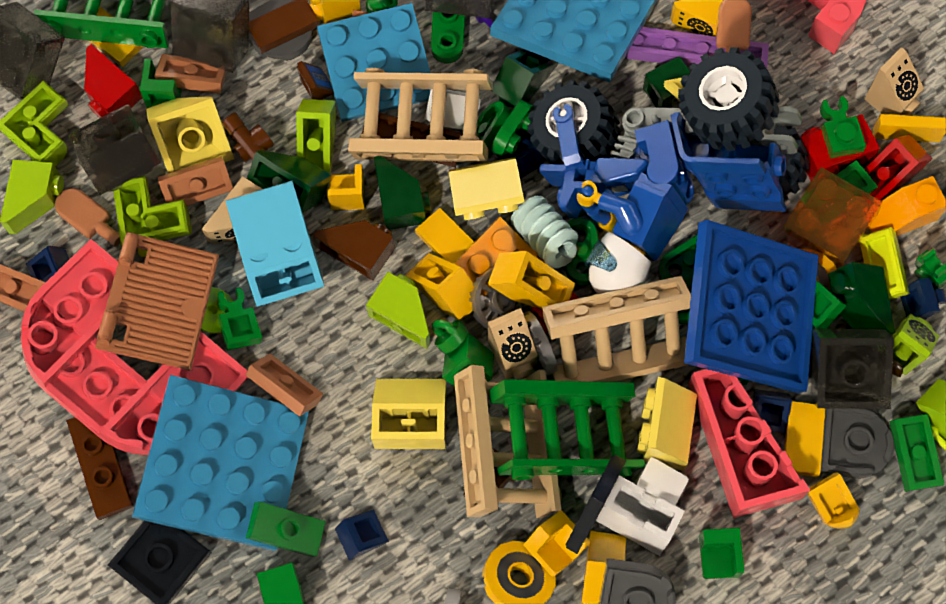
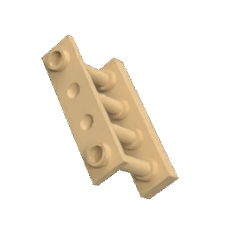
(435, 146)
(616, 308)
(480, 459)

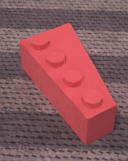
(745, 453)

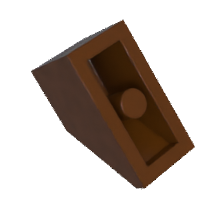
(358, 246)

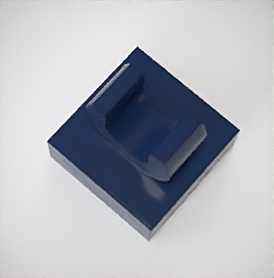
(923, 299)

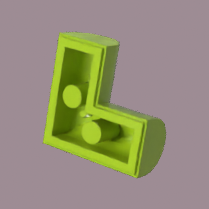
(28, 125)
(139, 217)

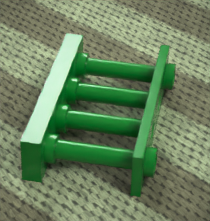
(109, 29)
(547, 397)

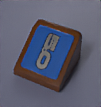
(314, 81)

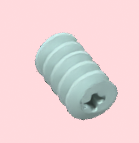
(545, 231)

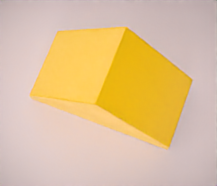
(601, 547)

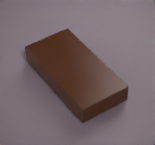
(282, 24)

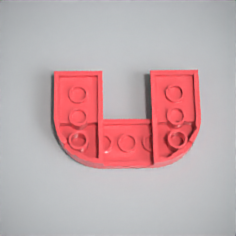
(94, 383)

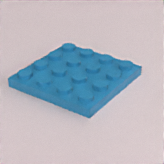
(576, 33)
(216, 459)

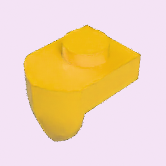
(834, 502)

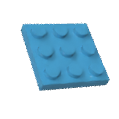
(372, 40)

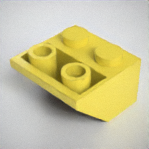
(486, 187)
(409, 414)
(669, 424)

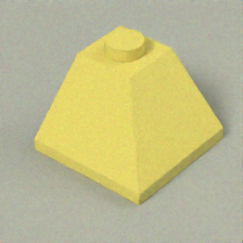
(188, 132)

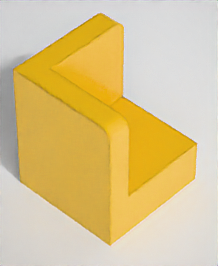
(347, 190)
(549, 542)

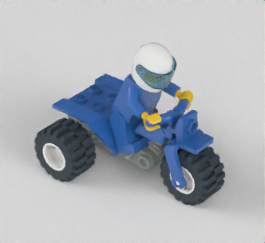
(722, 134)

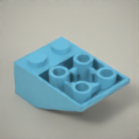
(274, 243)

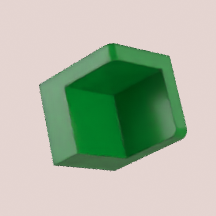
(156, 91)
(468, 353)
(721, 553)
(281, 585)

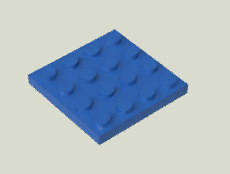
(751, 307)

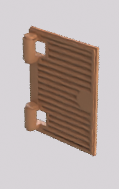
(158, 301)

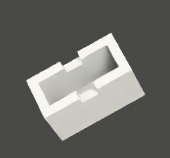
(640, 516)

